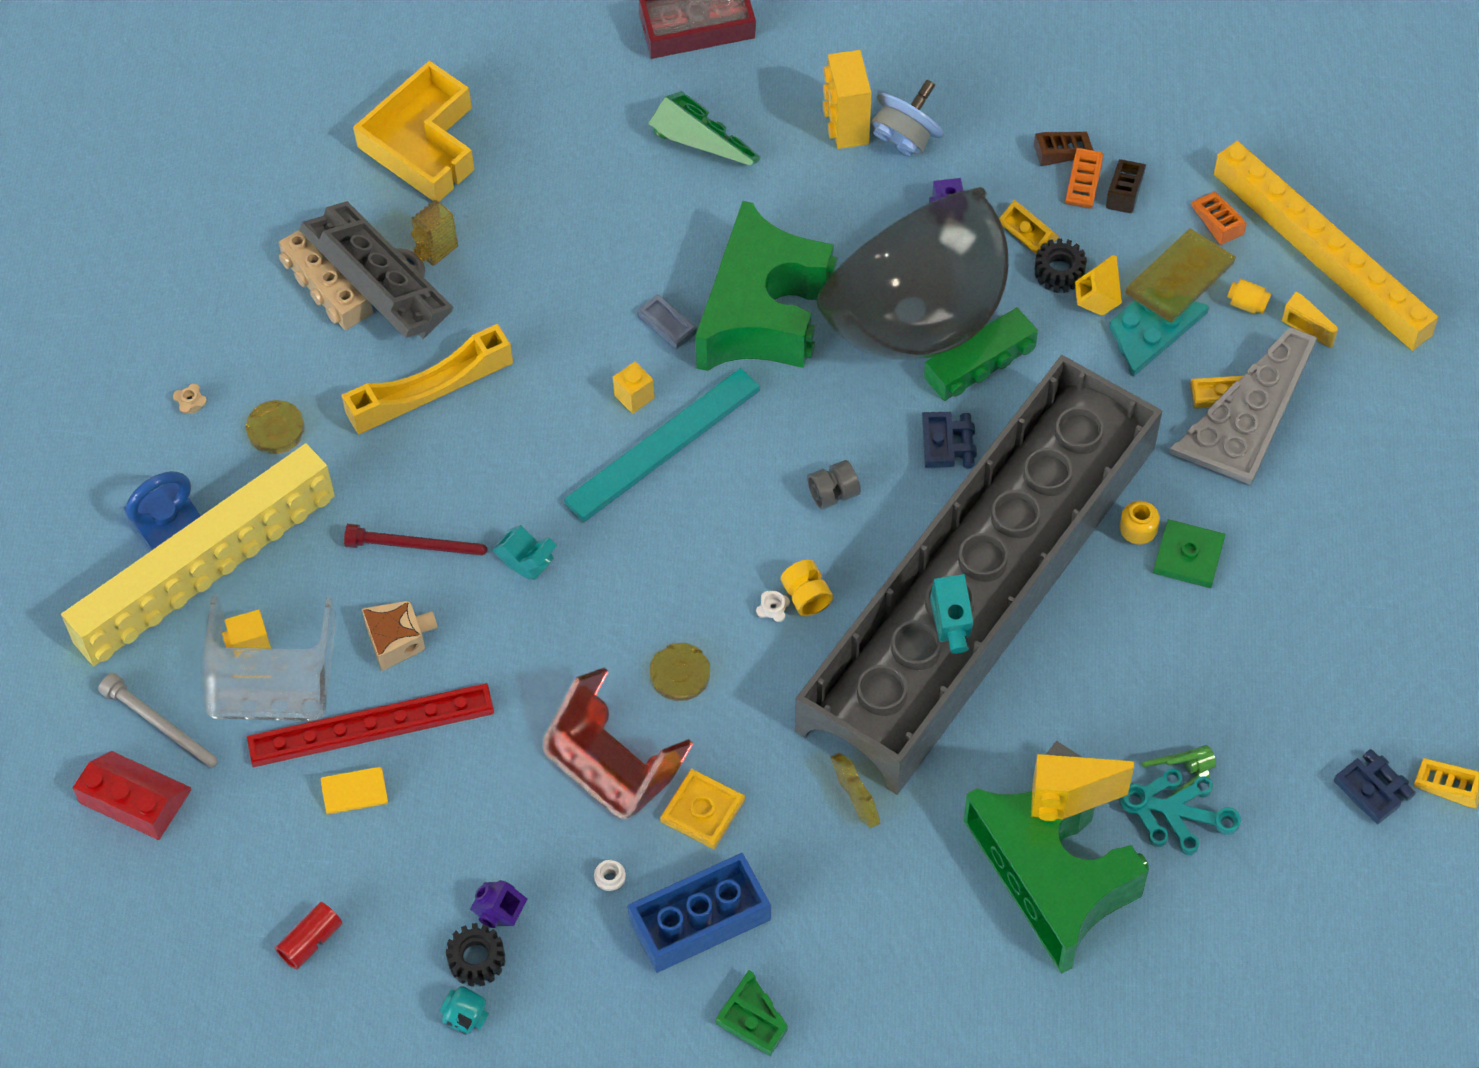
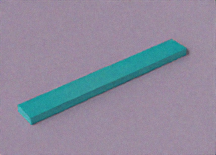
(661, 445)

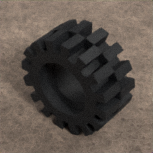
(1059, 252)
(468, 938)

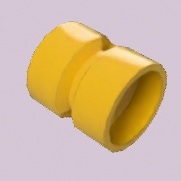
(806, 587)

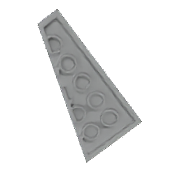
(1245, 418)

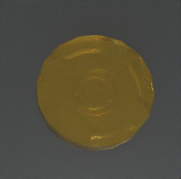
(275, 426)
(680, 672)

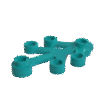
(1174, 809)

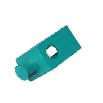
(952, 611)

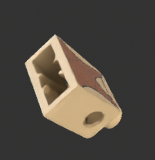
(396, 631)

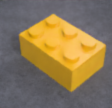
(847, 99)

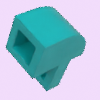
(524, 553)

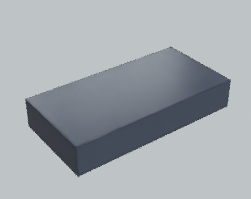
(667, 321)

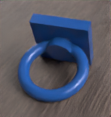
(163, 511)

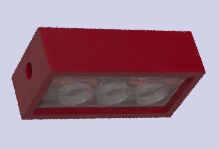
(694, 24)

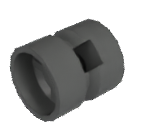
(831, 485)

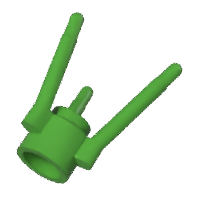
(1195, 760)

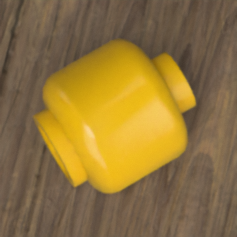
(1139, 522)

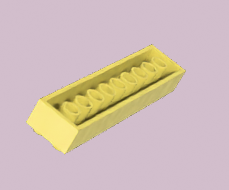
(198, 555)

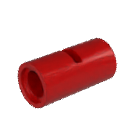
(302, 939)

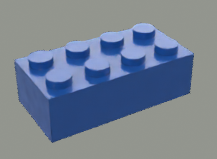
(699, 912)

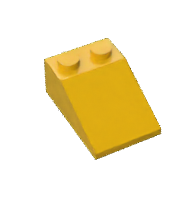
(1076, 784)

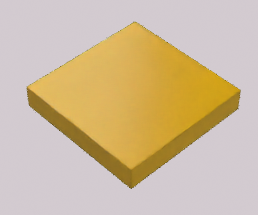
(702, 808)

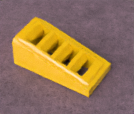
(1308, 319)
(1447, 791)

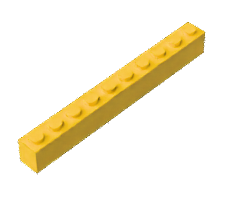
(1325, 245)

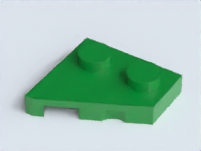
(752, 1016)

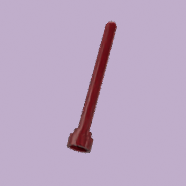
(358, 536)

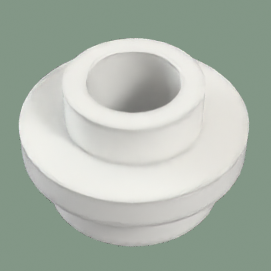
(605, 868)

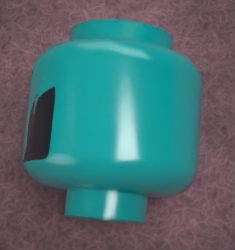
(464, 1010)

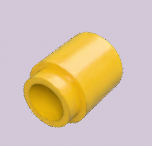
(1248, 296)

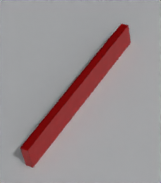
(370, 725)

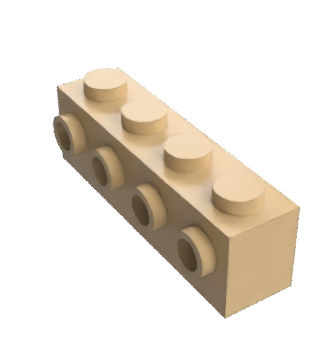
(326, 283)

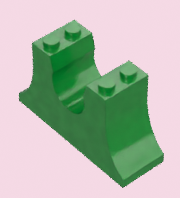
(742, 308)
(1050, 886)

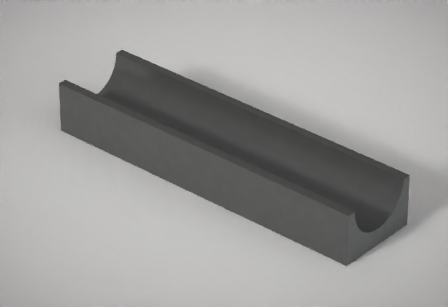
(1012, 536)

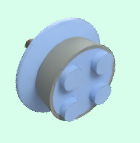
(905, 123)

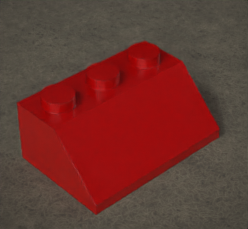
(130, 793)

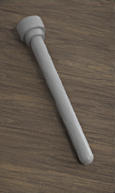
(114, 688)

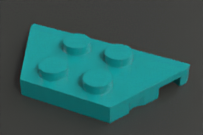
(1146, 334)

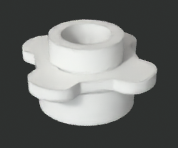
(773, 598)

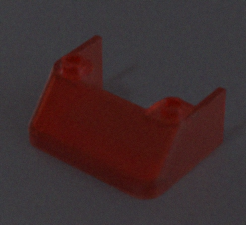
(600, 762)

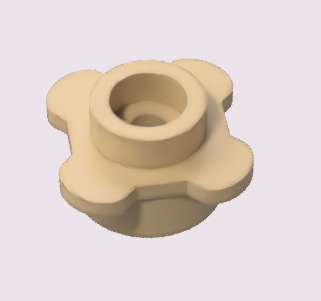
(190, 405)

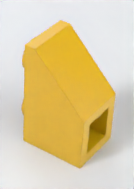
(1100, 287)

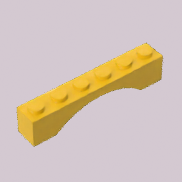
(381, 402)

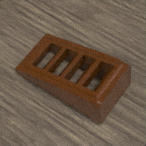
(1047, 156)

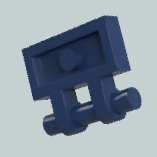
(938, 439)
(1369, 791)

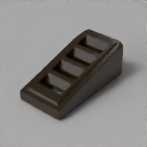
(1125, 187)

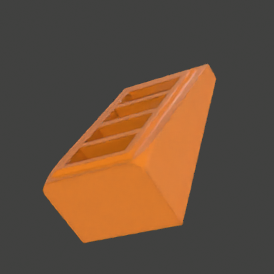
(1085, 161)
(1222, 233)

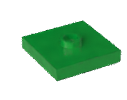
(1189, 553)

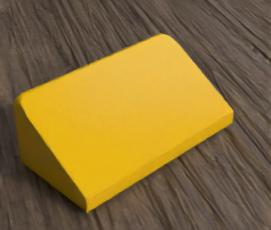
(1026, 227)
(354, 790)

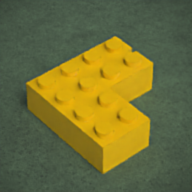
(411, 134)

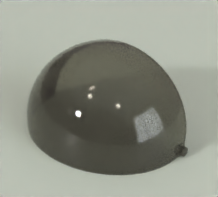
(921, 281)

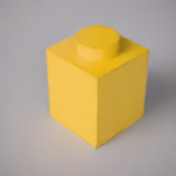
(633, 387)
(246, 631)

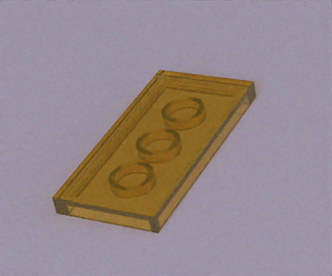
(1180, 275)

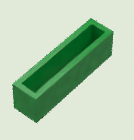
(981, 355)

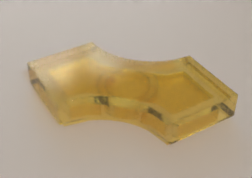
(855, 789)

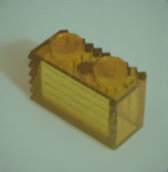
(434, 233)

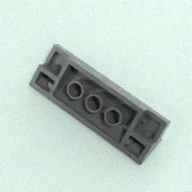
(377, 270)

